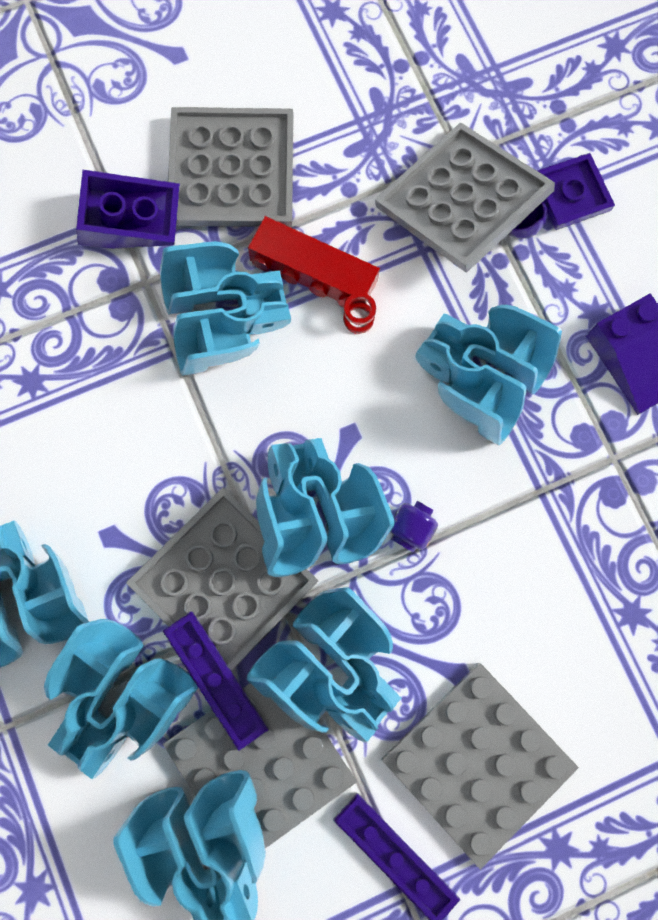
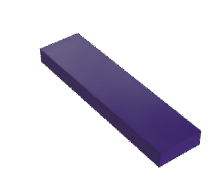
(215, 680)
(396, 859)

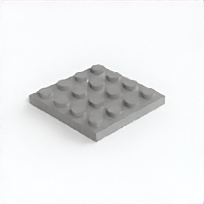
(232, 165)
(464, 196)
(221, 576)
(479, 764)
(289, 765)

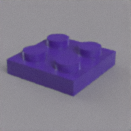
(577, 192)

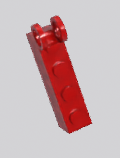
(318, 267)

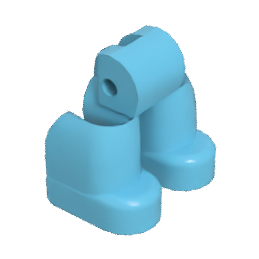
(206, 275)
(482, 395)
(291, 523)
(42, 593)
(305, 688)
(143, 712)
(170, 841)

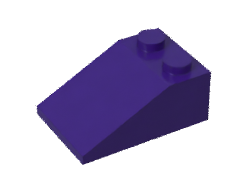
(126, 211)
(630, 350)

